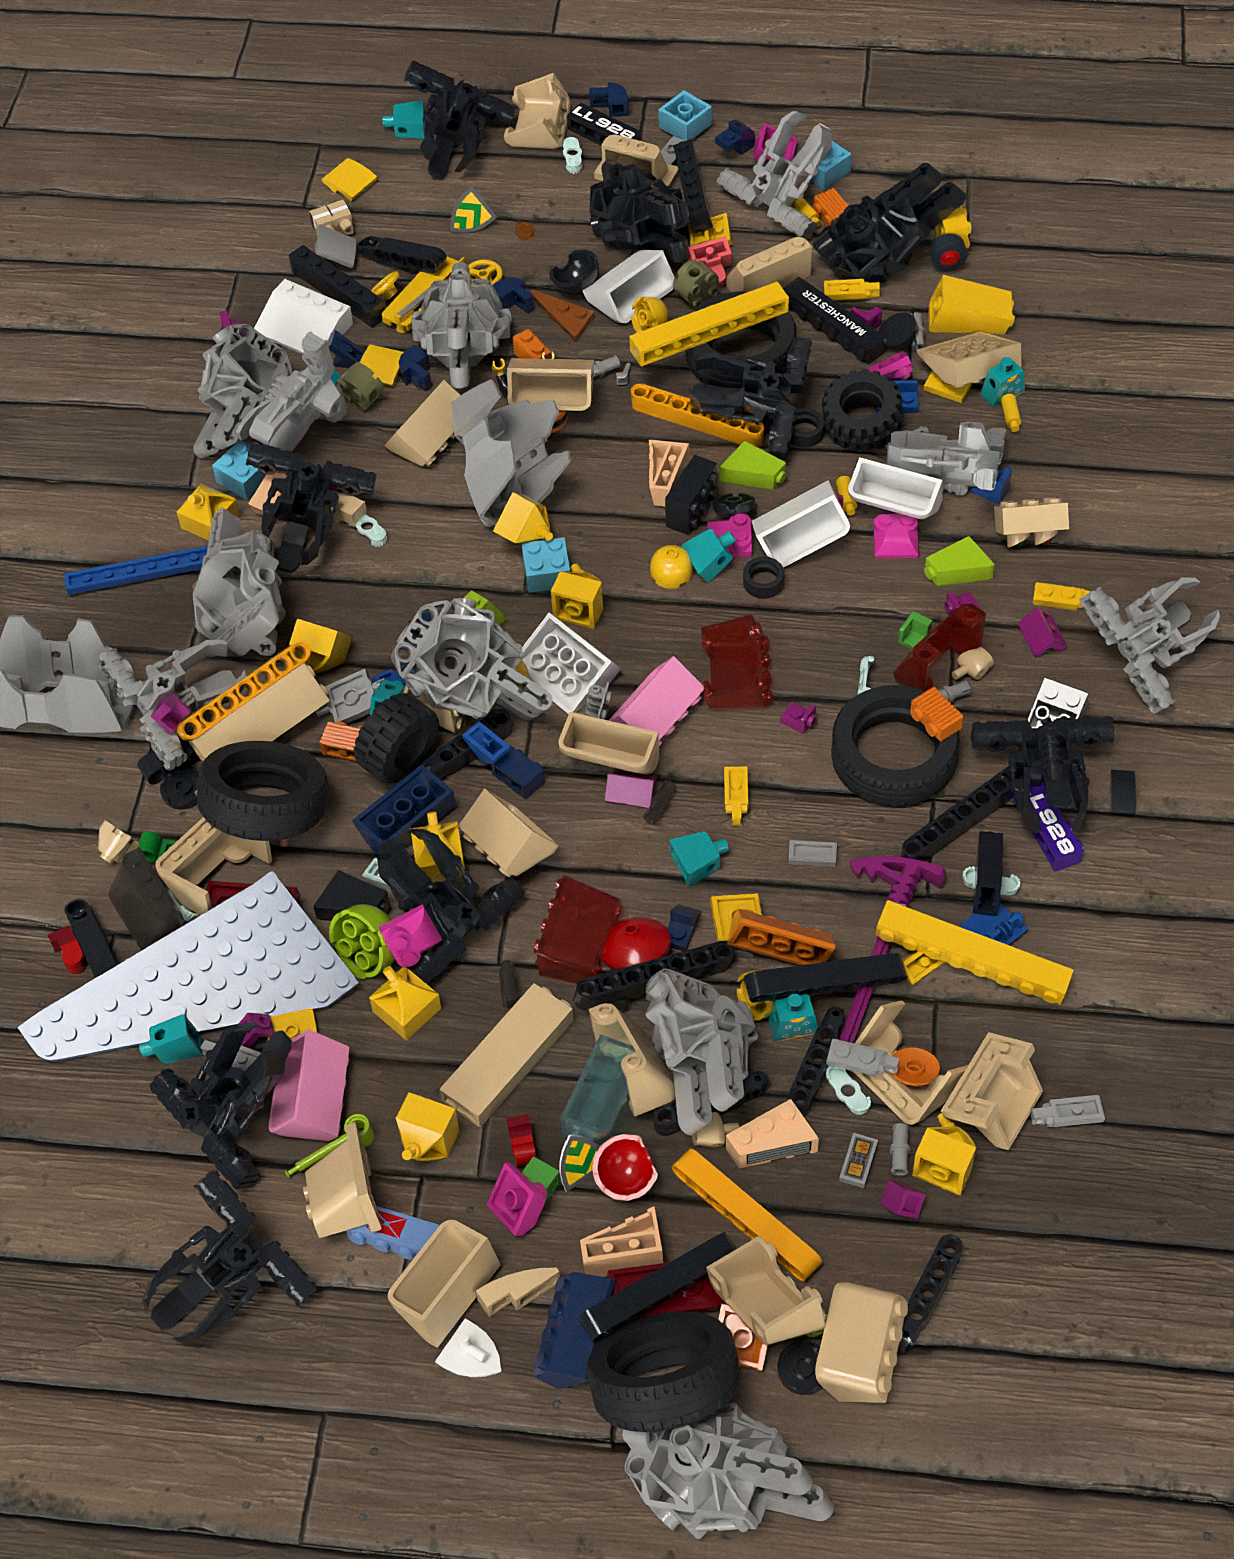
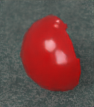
(624, 1168)

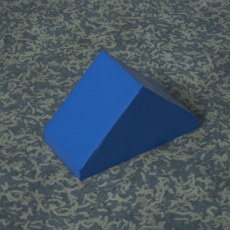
(1001, 487)
(485, 743)

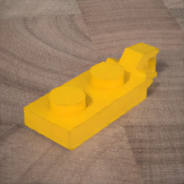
(851, 289)
(1058, 596)
(736, 792)

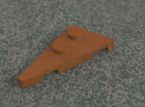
(568, 315)

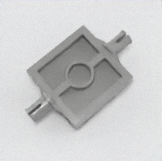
(350, 697)

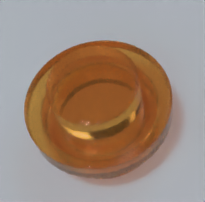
(524, 230)

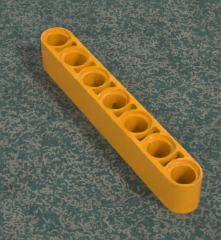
(679, 411)
(233, 693)
(746, 1213)

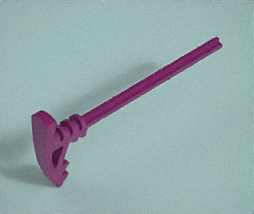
(900, 893)

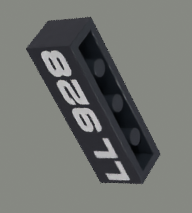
(597, 125)

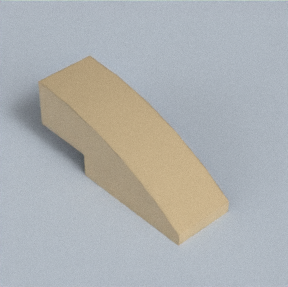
(348, 509)
(516, 1288)

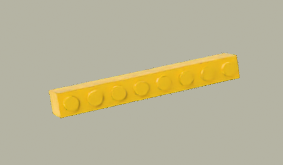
(708, 323)
(974, 952)

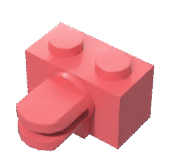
(715, 255)

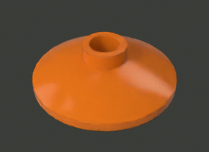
(916, 1067)

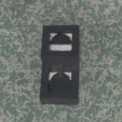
(1122, 792)

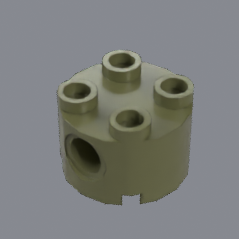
(696, 282)
(360, 386)

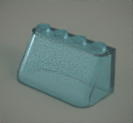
(598, 1093)

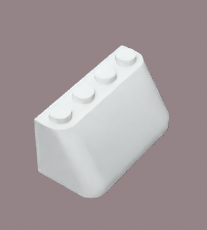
(638, 276)
(895, 489)
(802, 525)

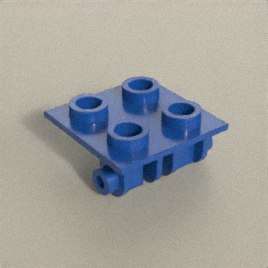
(1003, 928)

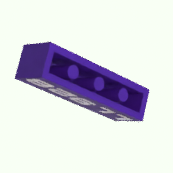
(1055, 832)

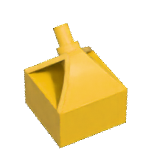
(200, 508)
(523, 520)
(577, 597)
(326, 645)
(447, 833)
(404, 1002)
(426, 1128)
(945, 1156)

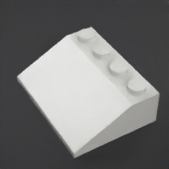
(298, 310)
(565, 664)

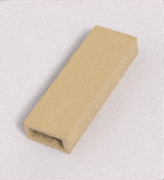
(267, 713)
(507, 1054)

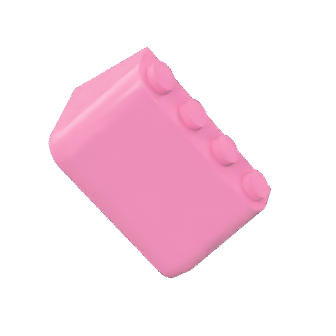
(660, 699)
(311, 1091)

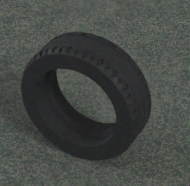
(779, 329)
(881, 784)
(255, 815)
(670, 1398)

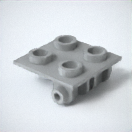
(598, 701)

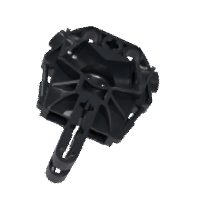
(630, 197)
(881, 233)

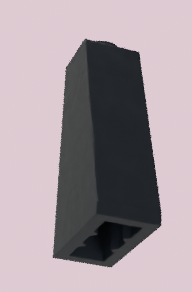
(988, 873)

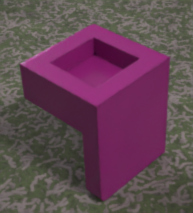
(872, 318)
(170, 712)
(903, 1199)

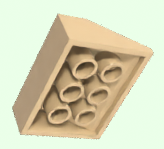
(969, 357)

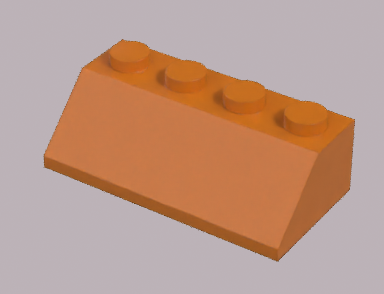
(779, 938)

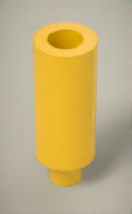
(804, 207)
(1011, 412)
(842, 486)

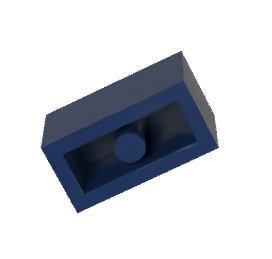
(518, 772)

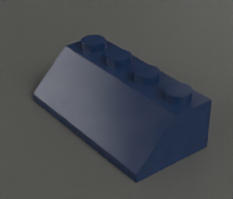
(404, 809)
(564, 1341)

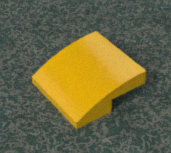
(349, 179)
(720, 229)
(383, 363)

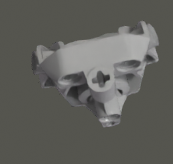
(454, 310)
(235, 382)
(240, 605)
(488, 657)
(703, 1043)
(734, 1481)

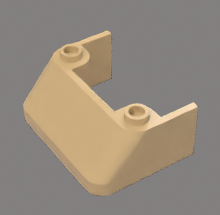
(197, 855)
(907, 1101)

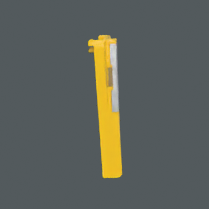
(413, 295)

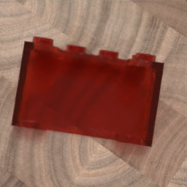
(959, 631)
(737, 664)
(575, 931)

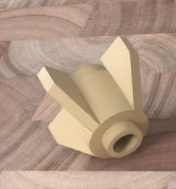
(114, 844)

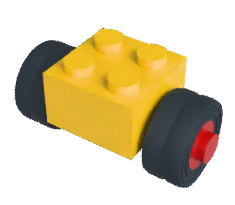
(951, 240)

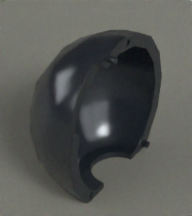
(578, 273)

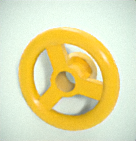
(486, 273)
(386, 286)

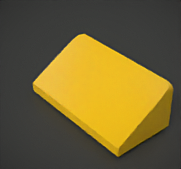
(919, 965)

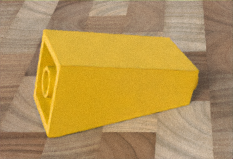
(969, 308)

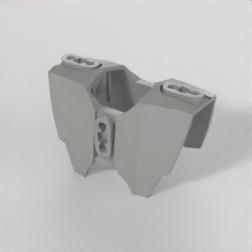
(505, 449)
(82, 693)

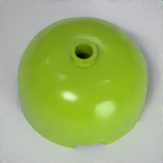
(358, 930)

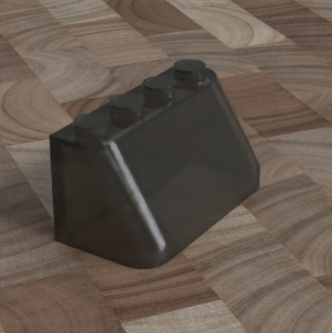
(143, 901)

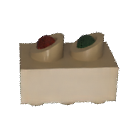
(1031, 516)

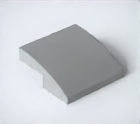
(335, 246)

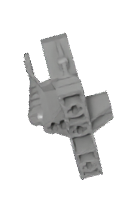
(783, 179)
(297, 400)
(958, 463)
(1148, 635)
(159, 685)

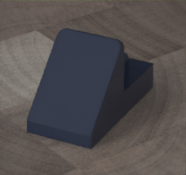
(345, 350)
(682, 925)

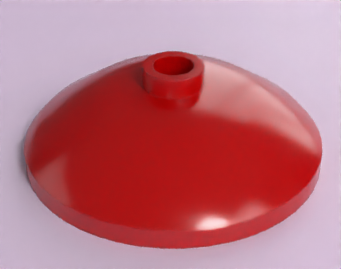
(635, 942)

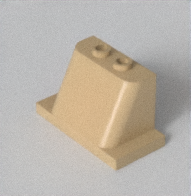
(642, 154)
(996, 1090)
(341, 1189)

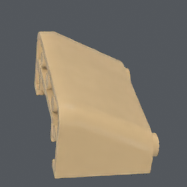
(542, 114)
(644, 1070)

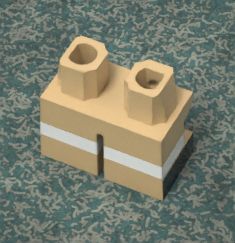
(335, 217)

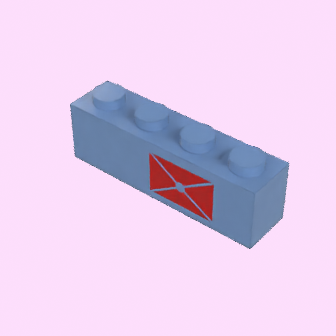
(397, 1234)

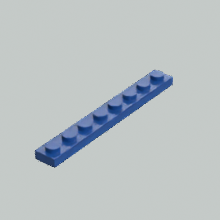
(134, 570)

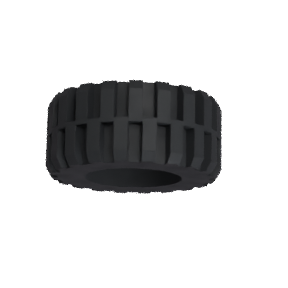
(859, 388)
(396, 738)

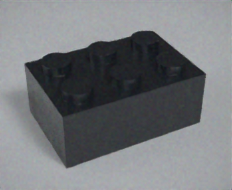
(691, 495)

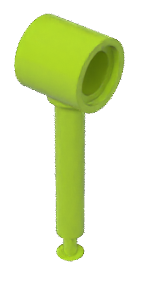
(367, 1137)

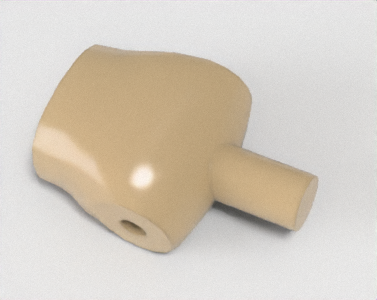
(974, 663)
(713, 1133)

